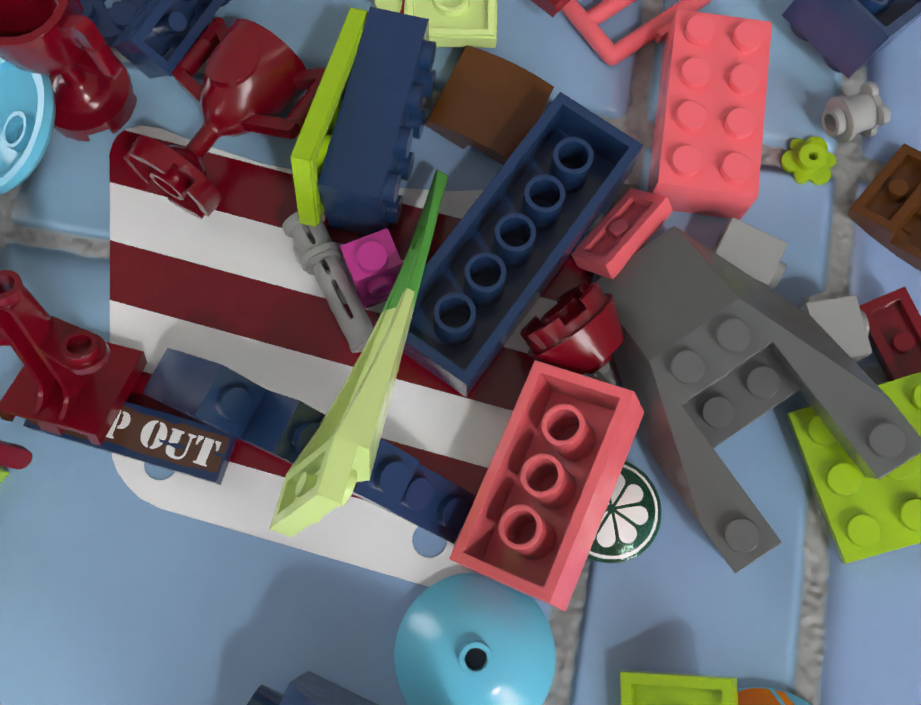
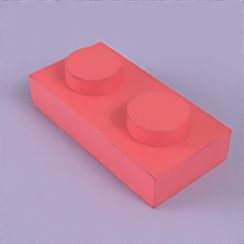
(622, 232)

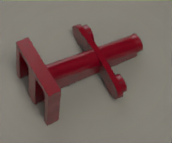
(67, 373)

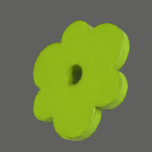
(808, 161)

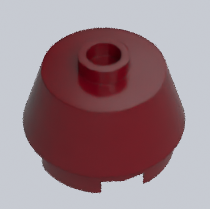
(576, 331)

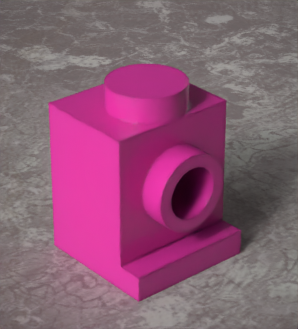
(373, 266)

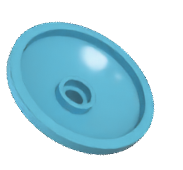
(25, 123)
(470, 614)

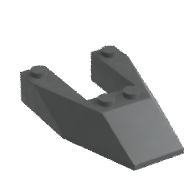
(717, 353)

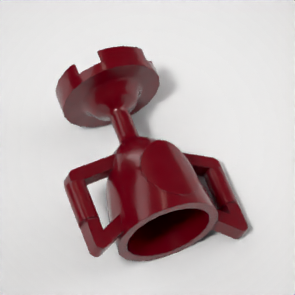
(62, 43)
(243, 91)

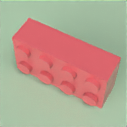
(711, 114)
(549, 483)

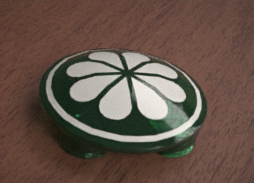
(629, 519)

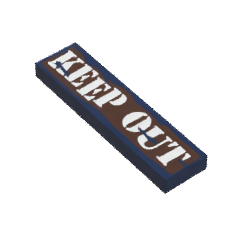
(162, 442)

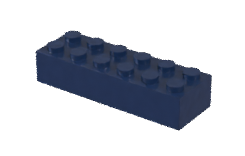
(516, 240)

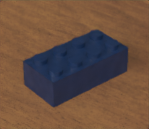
(378, 122)

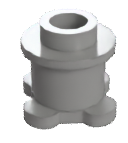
(855, 114)

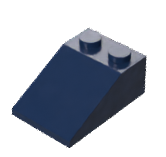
(850, 30)

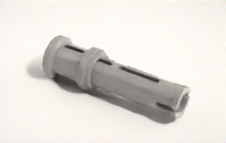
(319, 259)

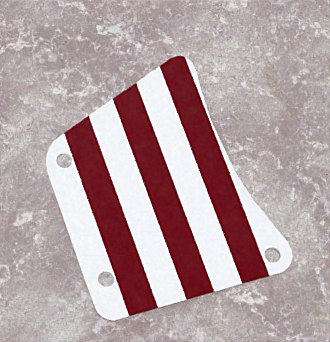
(241, 299)

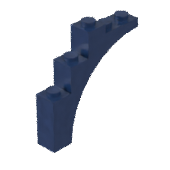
(286, 425)

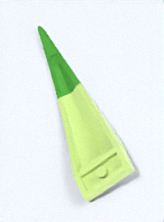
(351, 430)

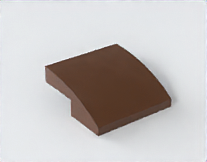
(488, 104)
(892, 206)

